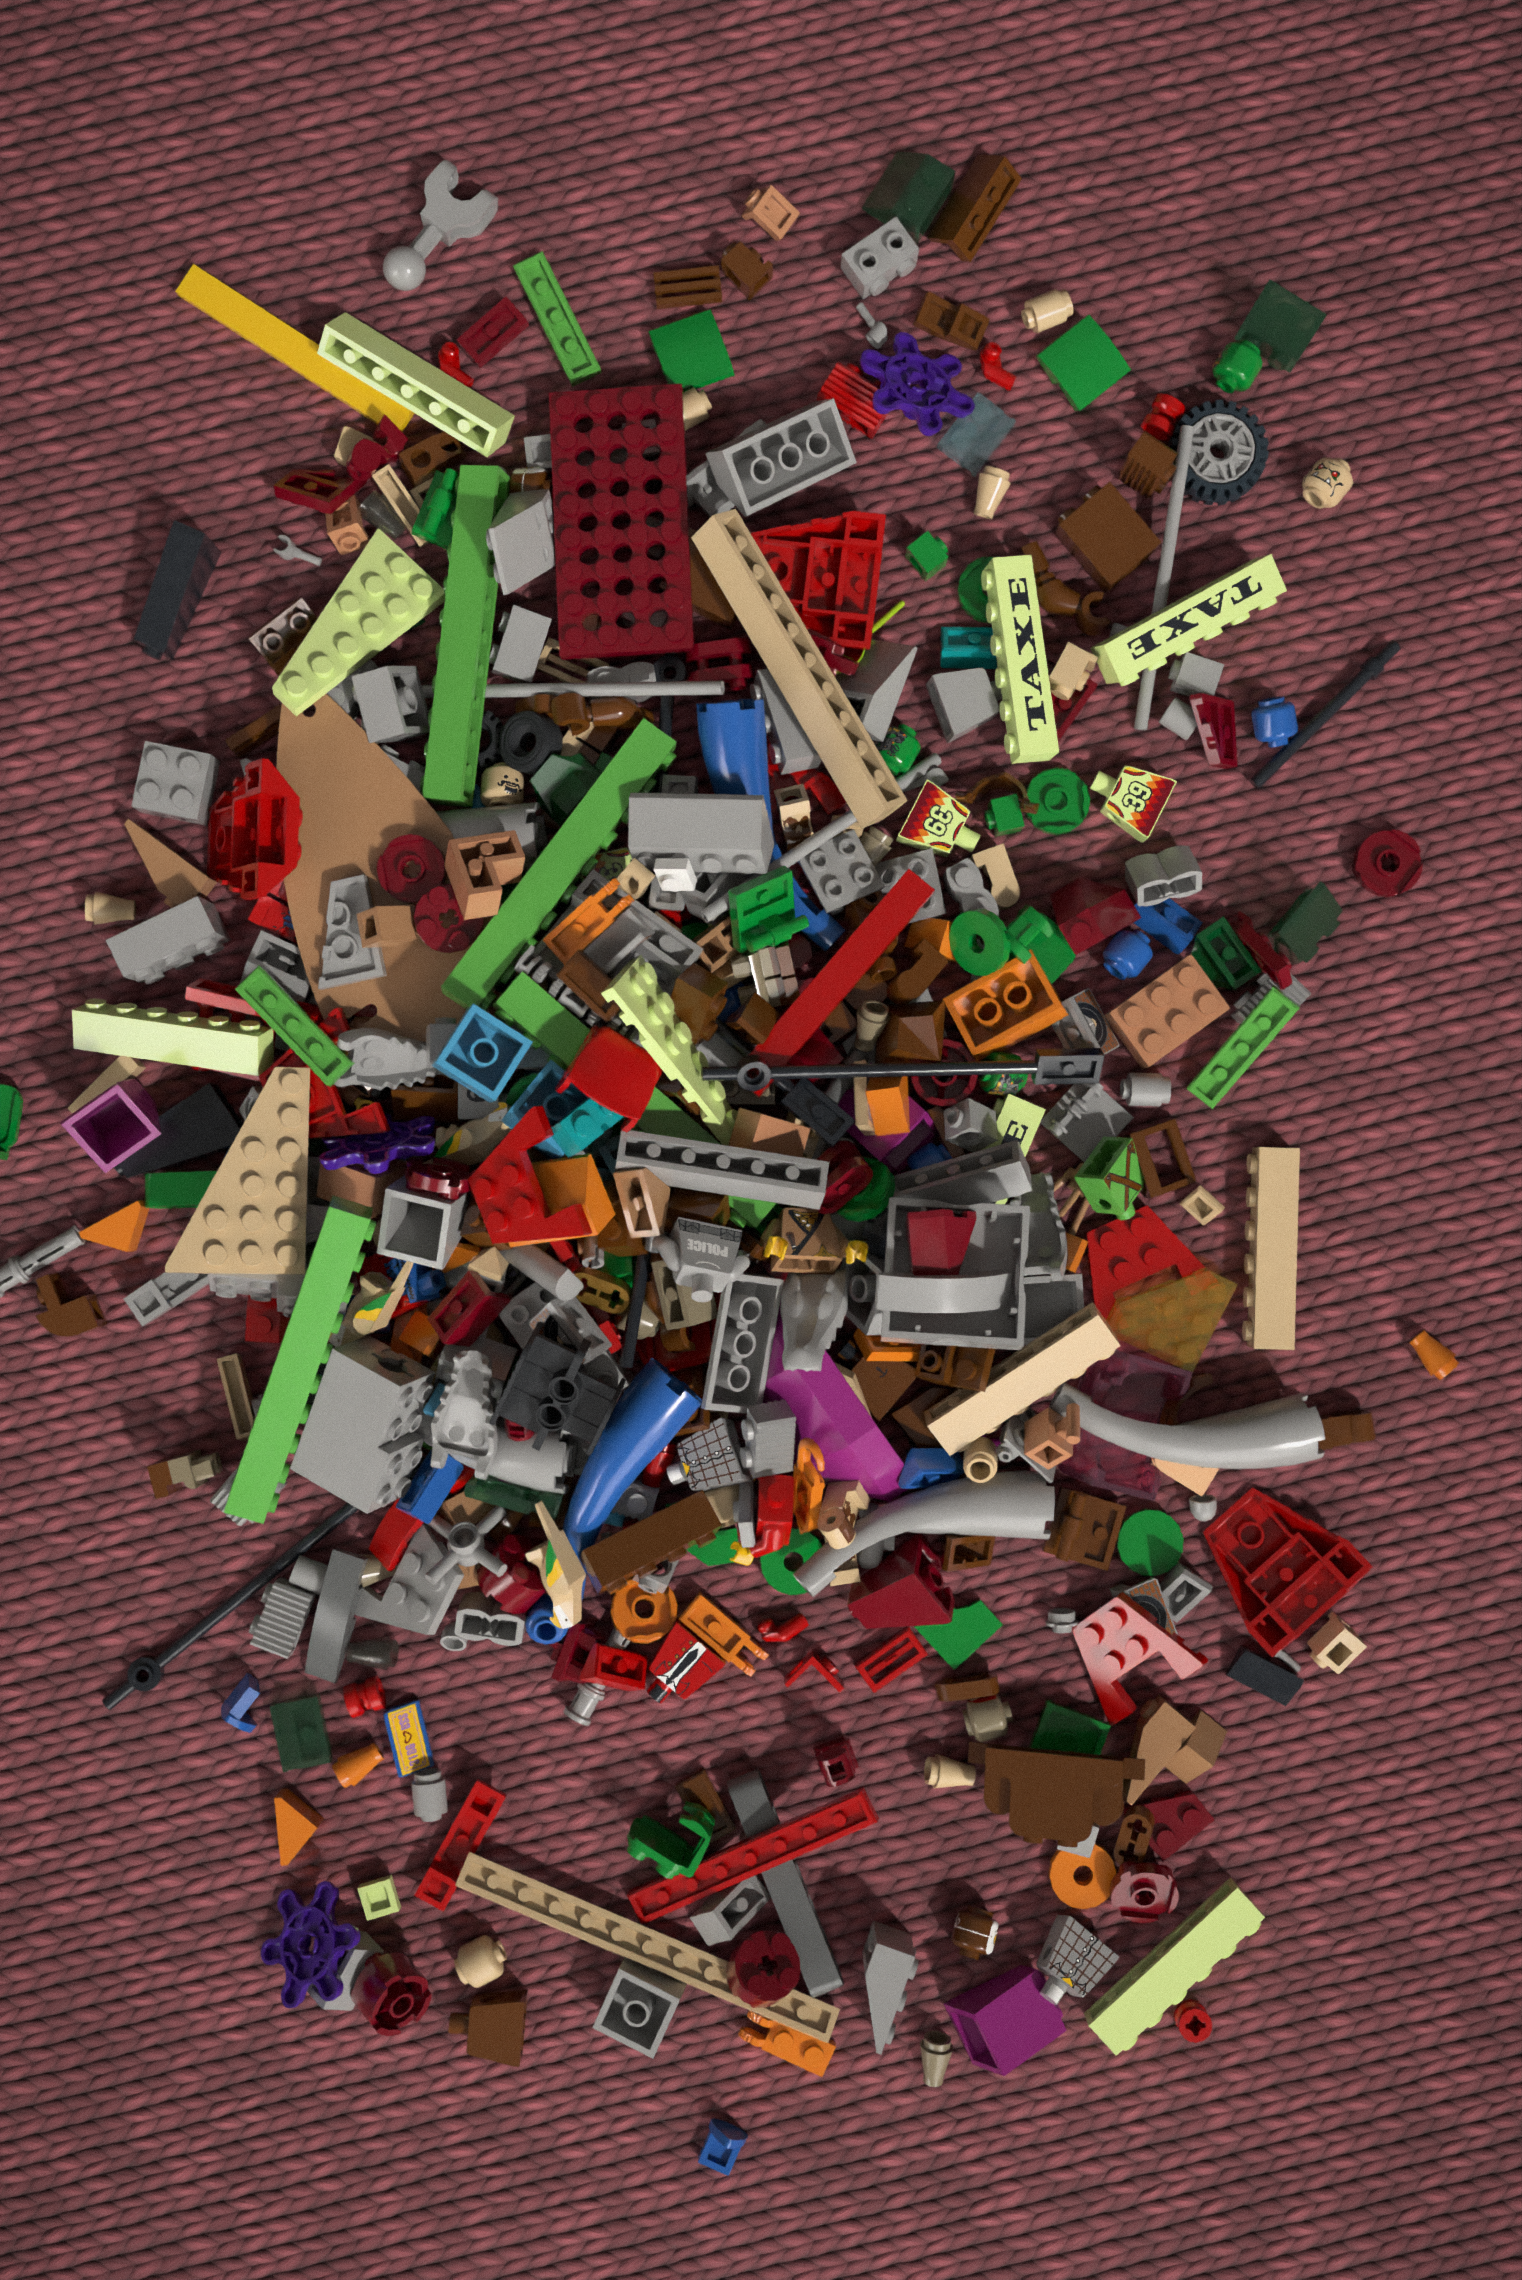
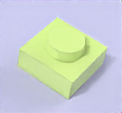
(379, 1897)

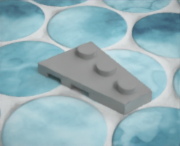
(343, 953)

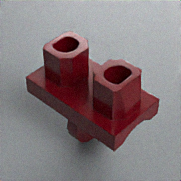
(571, 1650)

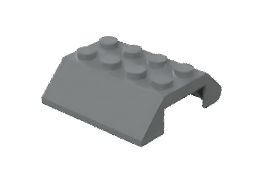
(665, 950)

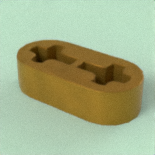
(600, 1290)

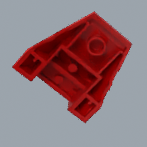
(830, 572)
(254, 832)
(1281, 1567)

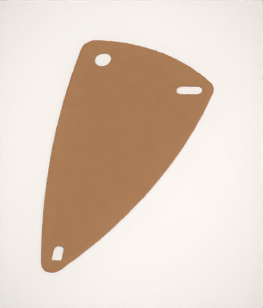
(351, 812)

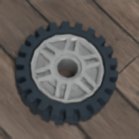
(1239, 440)

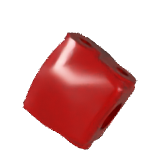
(613, 1074)

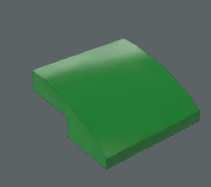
(692, 351)
(1083, 362)

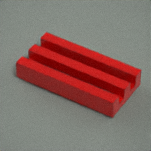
(883, 1648)

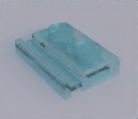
(977, 436)

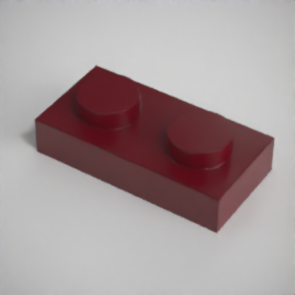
(492, 332)

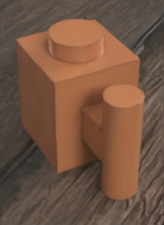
(1051, 1436)

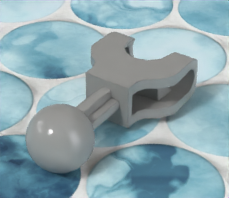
(442, 220)

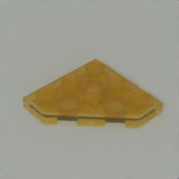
(1174, 1317)

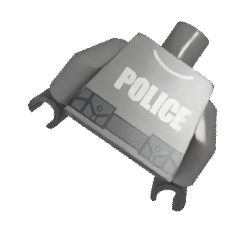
(701, 1256)

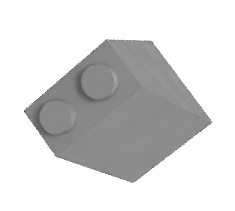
(420, 1225)

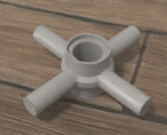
(467, 1554)

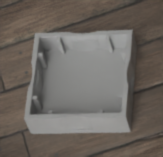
(995, 1244)

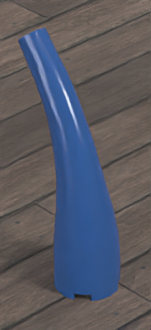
(737, 764)
(636, 1432)

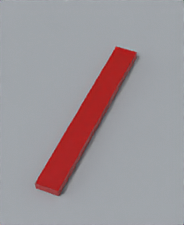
(844, 971)
(755, 1855)

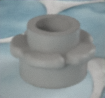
(1061, 1620)

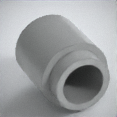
(1145, 1089)
(429, 1795)

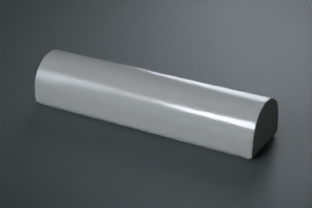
(544, 1270)

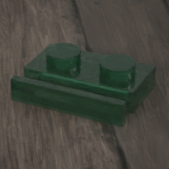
(301, 1733)

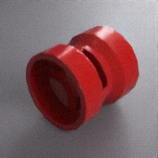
(1163, 416)
(364, 1696)

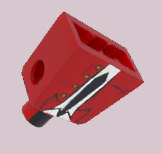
(682, 1664)

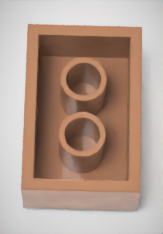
(1167, 1011)

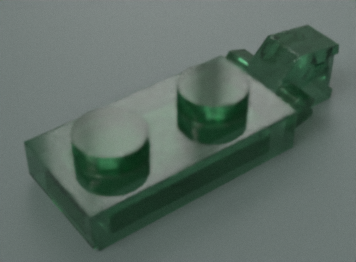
(511, 1495)

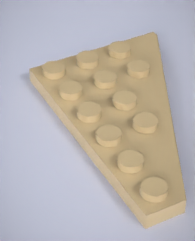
(258, 1198)

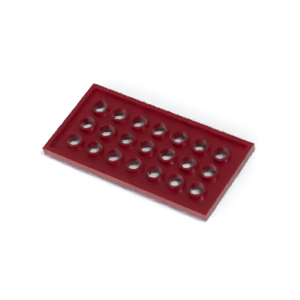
(569, 510)

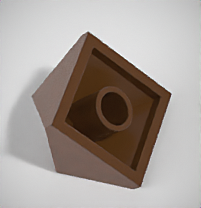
(912, 1033)

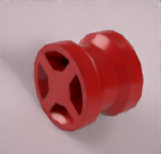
(1186, 2016)

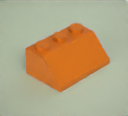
(1005, 1007)
(573, 1182)

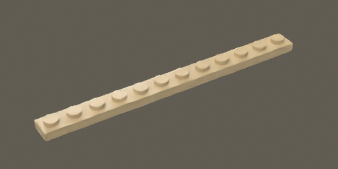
(633, 1942)

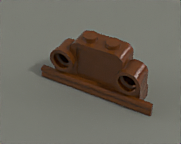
(1054, 1790)

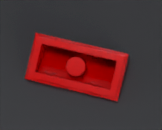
(615, 1668)

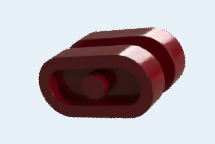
(735, 676)
(846, 1175)

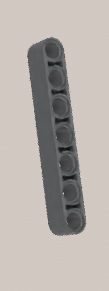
(788, 1889)

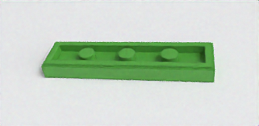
(557, 319)
(294, 1026)
(1243, 1046)

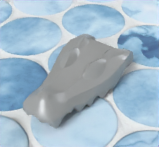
(383, 1059)
(1046, 1232)
(810, 1315)
(464, 1414)

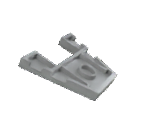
(410, 1598)

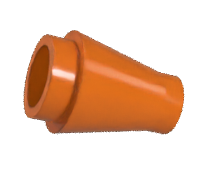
(1434, 1355)
(357, 1764)

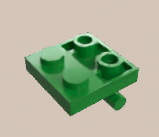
(435, 514)
(764, 911)

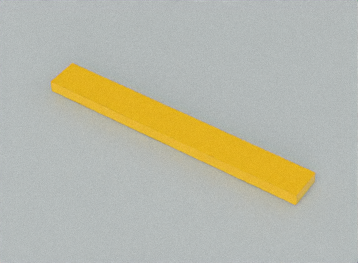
(286, 346)

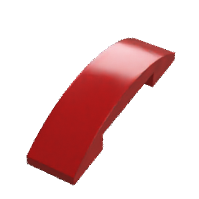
(398, 1528)
(463, 1837)

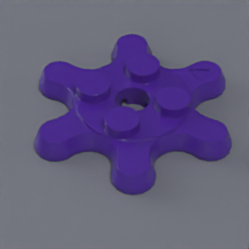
(913, 368)
(379, 1149)
(293, 1944)

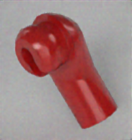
(450, 363)
(992, 367)
(783, 1632)

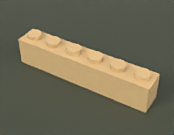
(1272, 1248)
(1023, 1379)

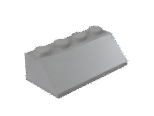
(782, 456)
(710, 829)
(742, 1343)

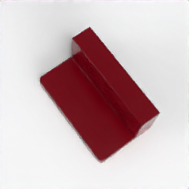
(467, 1311)

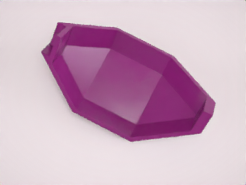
(837, 1421)

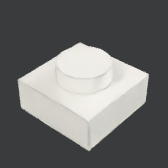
(675, 874)

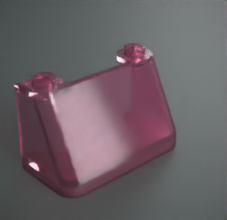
(1136, 1390)

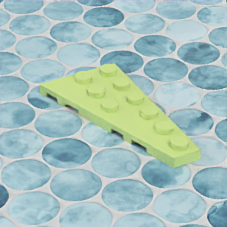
(368, 611)
(669, 1042)

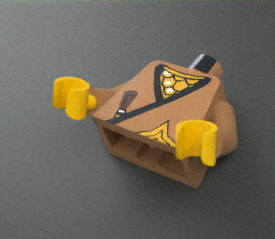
(808, 1242)

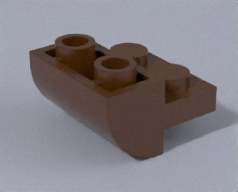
(955, 1366)

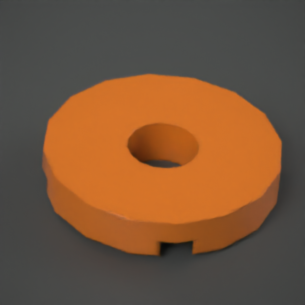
(637, 1628)
(1085, 1893)

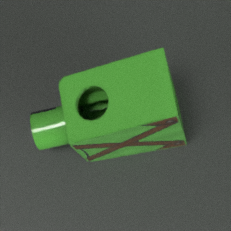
(1112, 1177)

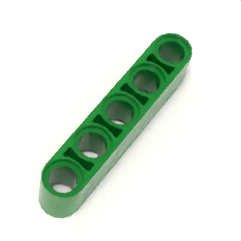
(176, 1189)

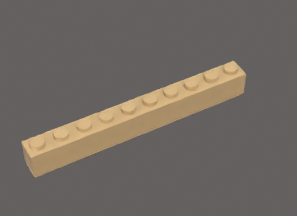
(798, 668)

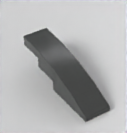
(335, 1615)

